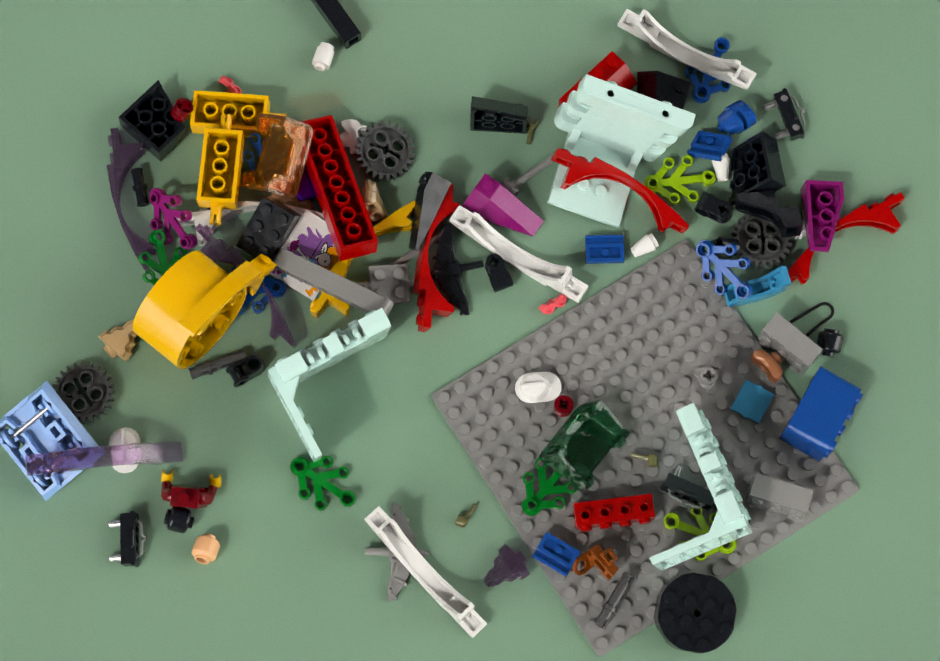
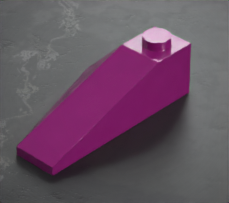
(501, 207)
(821, 209)

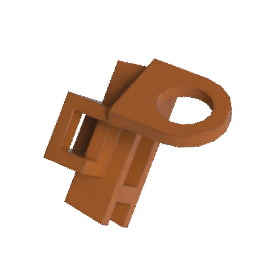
(600, 558)

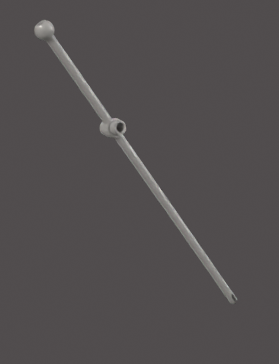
(509, 184)

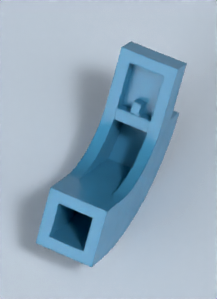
(762, 287)

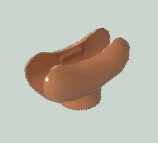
(769, 364)

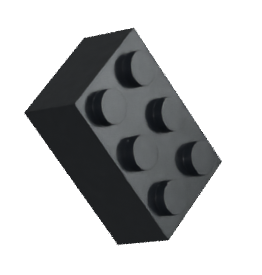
(268, 228)

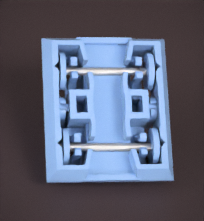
(43, 433)

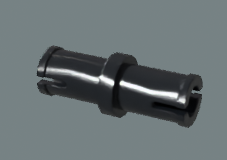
(139, 187)

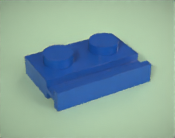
(709, 145)
(604, 249)
(556, 554)

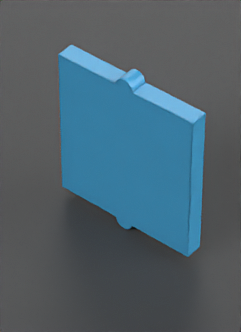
(752, 401)

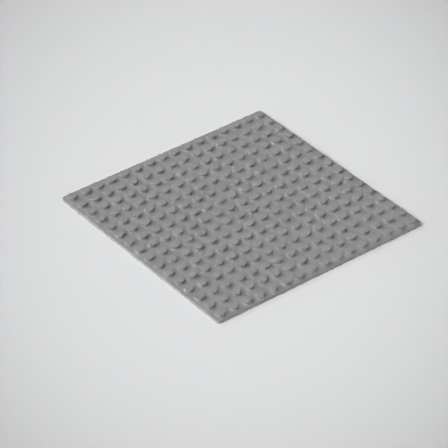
(642, 357)

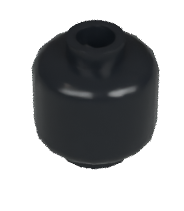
(830, 342)
(178, 519)

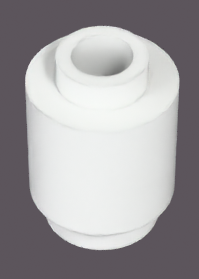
(323, 56)

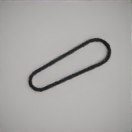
(810, 310)

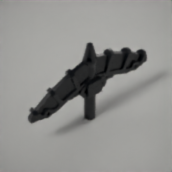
(449, 270)

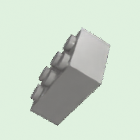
(789, 343)
(778, 497)

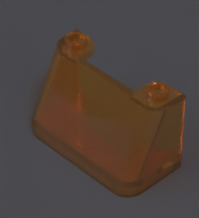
(281, 156)

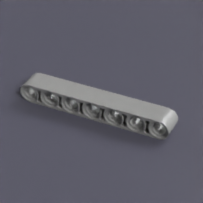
(330, 283)

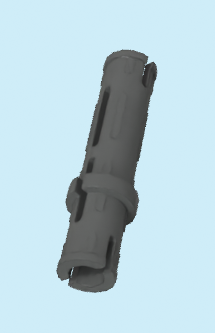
(216, 364)
(610, 608)

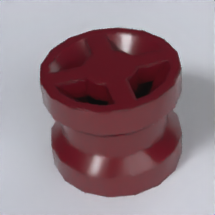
(181, 109)
(563, 410)

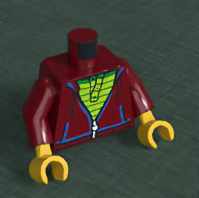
(187, 495)

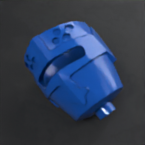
(736, 118)

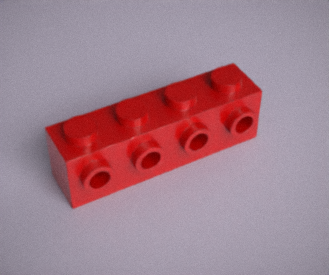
(613, 511)

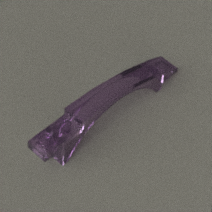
(121, 162)
(216, 252)
(95, 457)

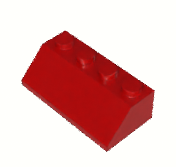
(609, 69)

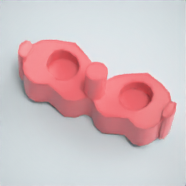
(228, 82)
(550, 306)

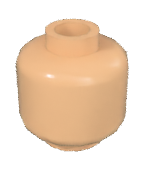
(205, 548)

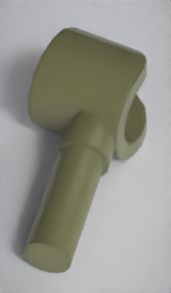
(531, 127)
(652, 460)
(463, 520)

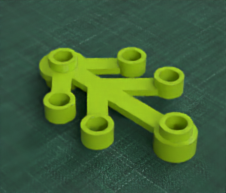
(677, 181)
(696, 531)

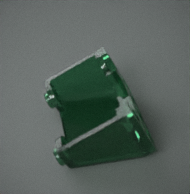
(584, 443)

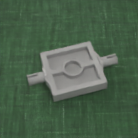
(390, 282)

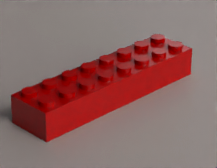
(338, 192)

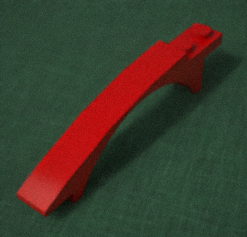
(580, 170)
(875, 216)
(430, 299)

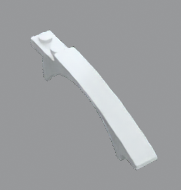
(650, 31)
(203, 216)
(544, 272)
(443, 593)

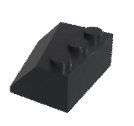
(663, 87)
(497, 116)
(152, 123)
(756, 166)

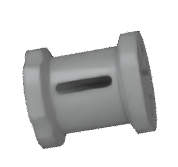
(703, 381)

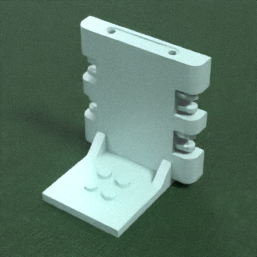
(619, 130)
(323, 354)
(731, 518)

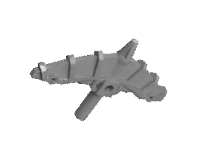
(398, 571)

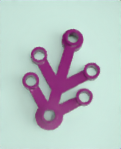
(159, 199)

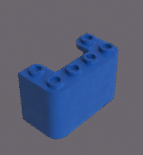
(821, 414)

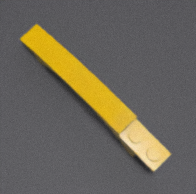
(395, 222)
(247, 275)

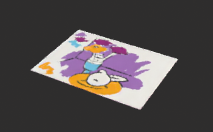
(312, 242)

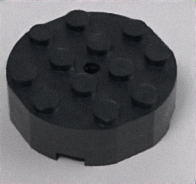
(714, 614)

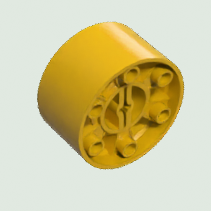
(171, 300)

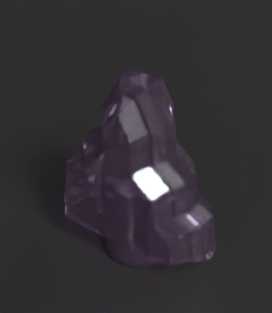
(507, 567)

